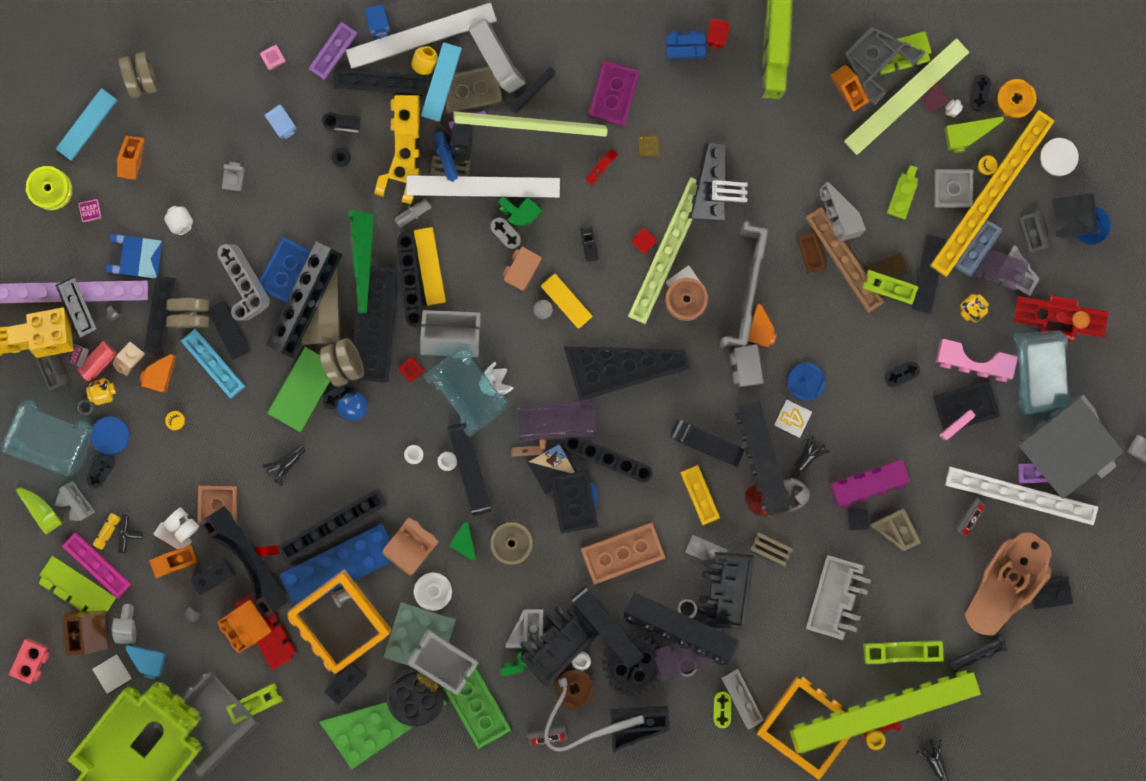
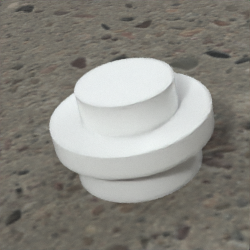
(953, 108)
(447, 461)
(582, 661)

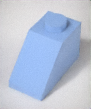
(281, 122)

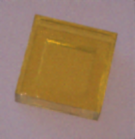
(648, 146)
(427, 682)

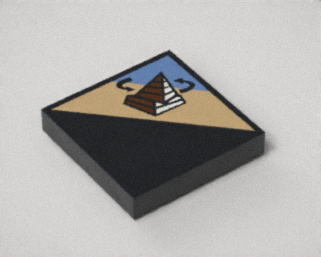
(550, 464)

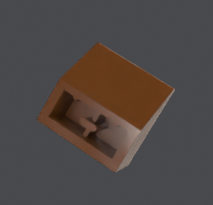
(85, 632)

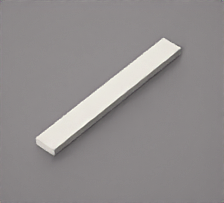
(419, 36)
(483, 186)
(1021, 496)

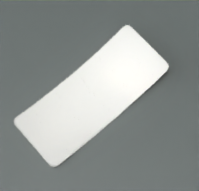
(167, 536)

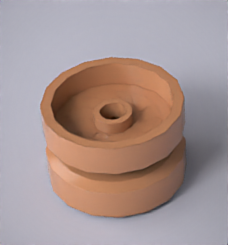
(680, 309)

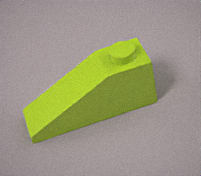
(964, 134)

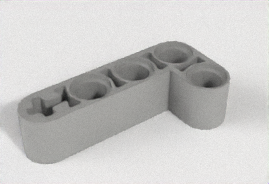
(496, 56)
(240, 281)

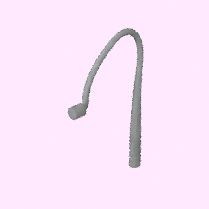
(615, 727)

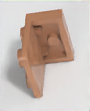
(410, 546)

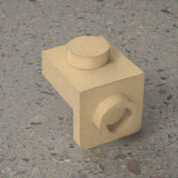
(127, 358)

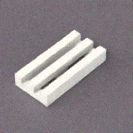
(742, 191)

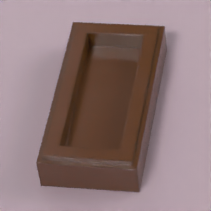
(811, 252)

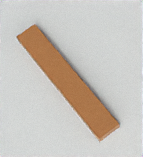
(843, 259)

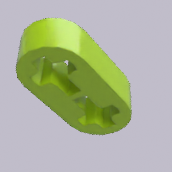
(717, 709)

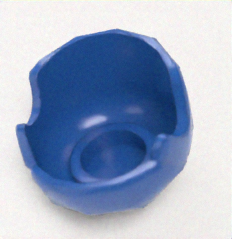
(352, 406)

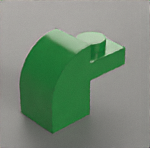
(524, 215)

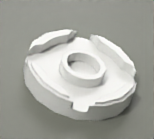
(1059, 157)
(433, 591)

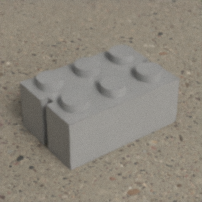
(448, 330)
(442, 662)

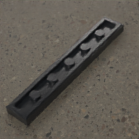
(382, 81)

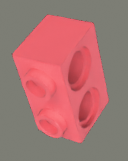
(25, 659)

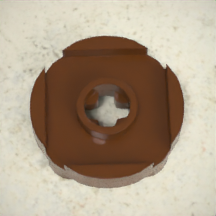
(584, 684)

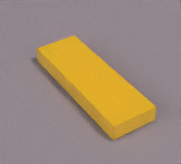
(566, 301)
(700, 495)

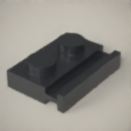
(1053, 593)

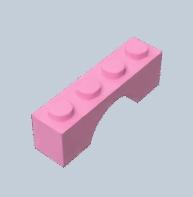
(952, 354)

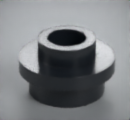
(336, 153)

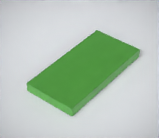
(301, 391)
(479, 710)

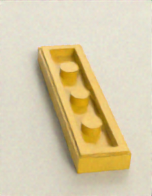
(429, 266)

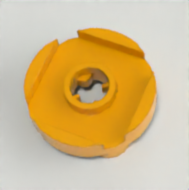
(1006, 94)

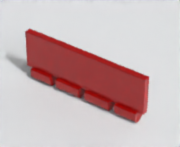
(272, 645)

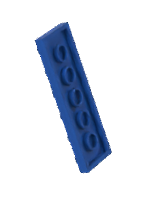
(356, 556)

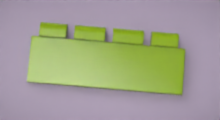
(917, 41)
(72, 583)

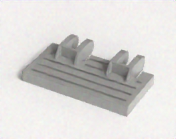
(833, 597)

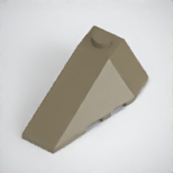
(326, 320)

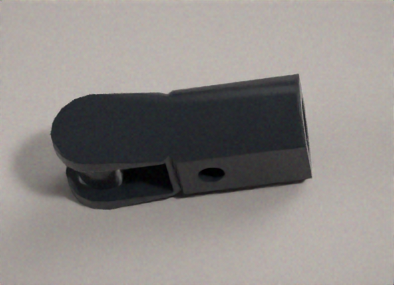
(590, 248)

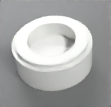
(413, 454)

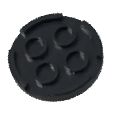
(413, 702)

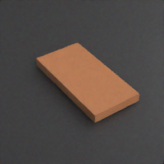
(623, 553)

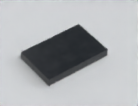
(957, 402)
(574, 502)

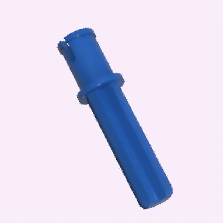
(444, 151)

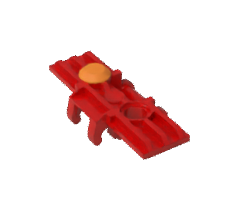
(1061, 310)

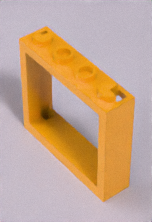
(364, 604)
(819, 695)

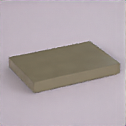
(473, 90)

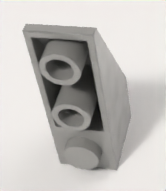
(844, 217)

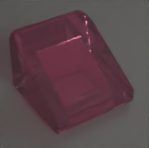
(934, 98)

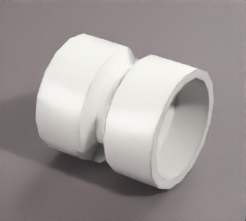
(181, 525)

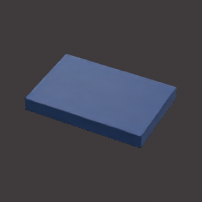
(284, 269)

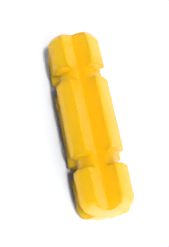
(106, 531)

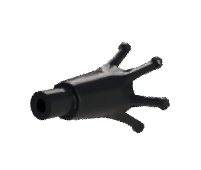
(808, 456)
(285, 464)
(935, 760)

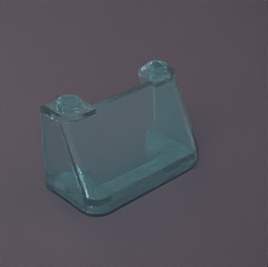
(1042, 371)
(467, 390)
(47, 440)

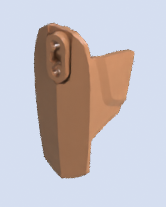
(1008, 583)

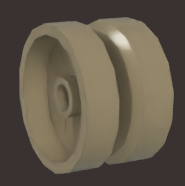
(140, 74)
(187, 312)
(342, 362)
(522, 546)

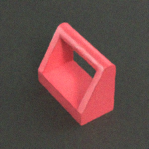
(97, 361)

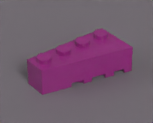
(868, 483)

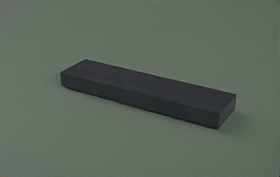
(928, 276)
(157, 320)

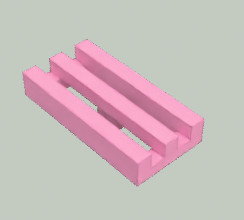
(957, 425)

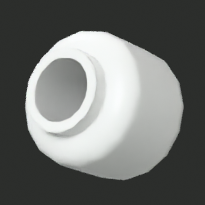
(178, 220)

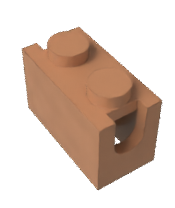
(522, 268)

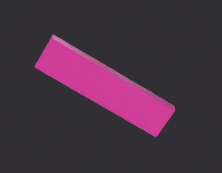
(96, 565)

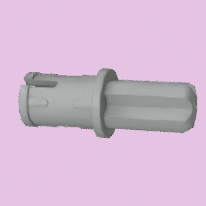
(412, 213)

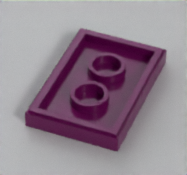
(614, 93)

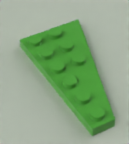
(363, 732)

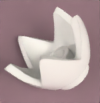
(496, 377)

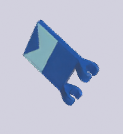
(138, 256)

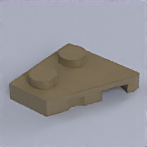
(898, 529)

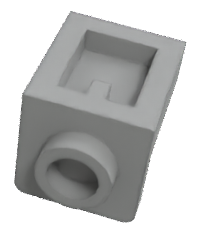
(233, 177)

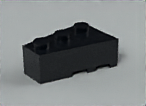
(655, 723)

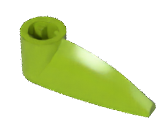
(40, 510)

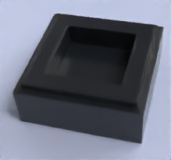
(858, 520)

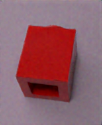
(717, 34)

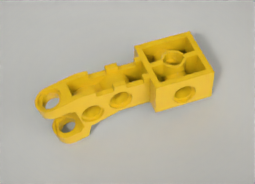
(405, 134)
(43, 334)

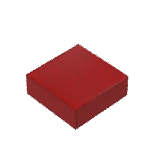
(643, 241)
(411, 369)

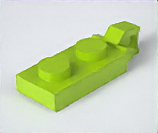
(903, 194)

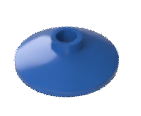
(1103, 226)

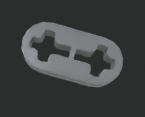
(509, 230)

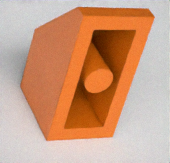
(849, 87)
(130, 157)
(761, 329)
(158, 374)
(173, 561)

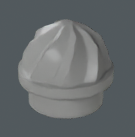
(543, 309)

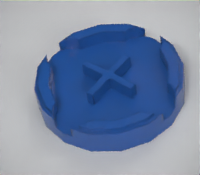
(806, 381)
(110, 435)

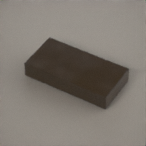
(889, 266)

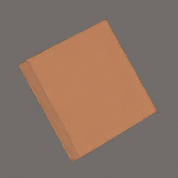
(213, 498)

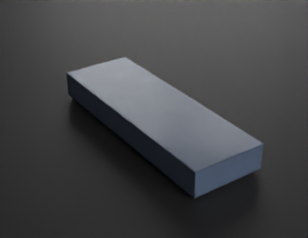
(978, 248)

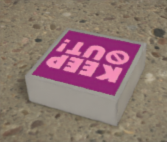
(77, 356)

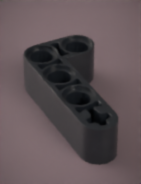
(706, 443)

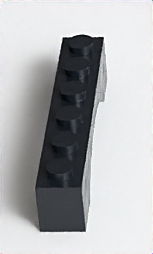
(266, 592)

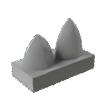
(71, 495)
(703, 549)

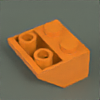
(244, 626)

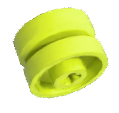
(49, 177)

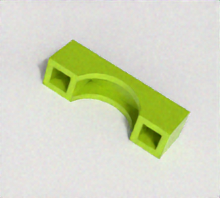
(903, 651)

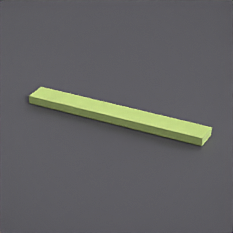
(906, 96)
(530, 124)
(664, 257)

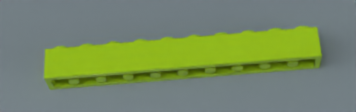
(885, 712)

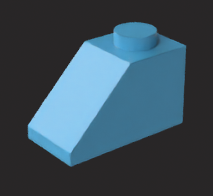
(147, 660)

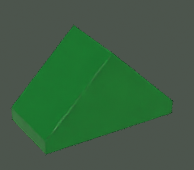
(463, 542)

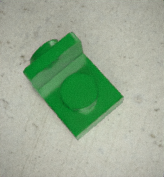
(511, 668)

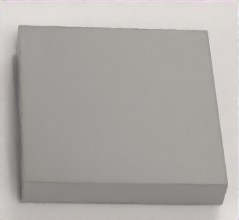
(953, 188)

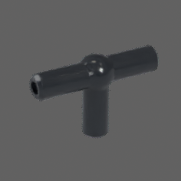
(124, 534)

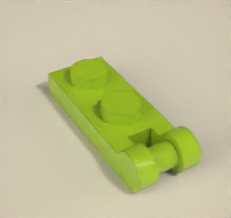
(891, 287)
(257, 702)

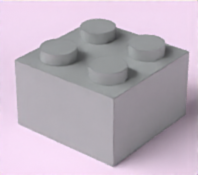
(746, 366)

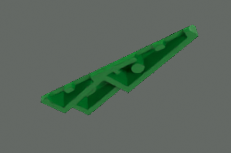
(362, 244)

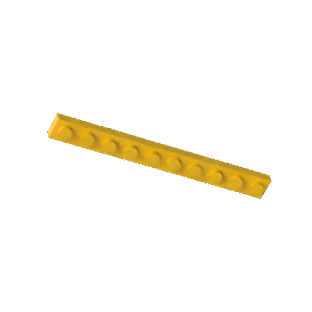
(992, 193)

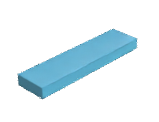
(441, 82)
(86, 124)
(213, 363)

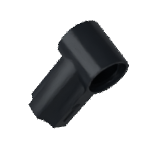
(344, 123)

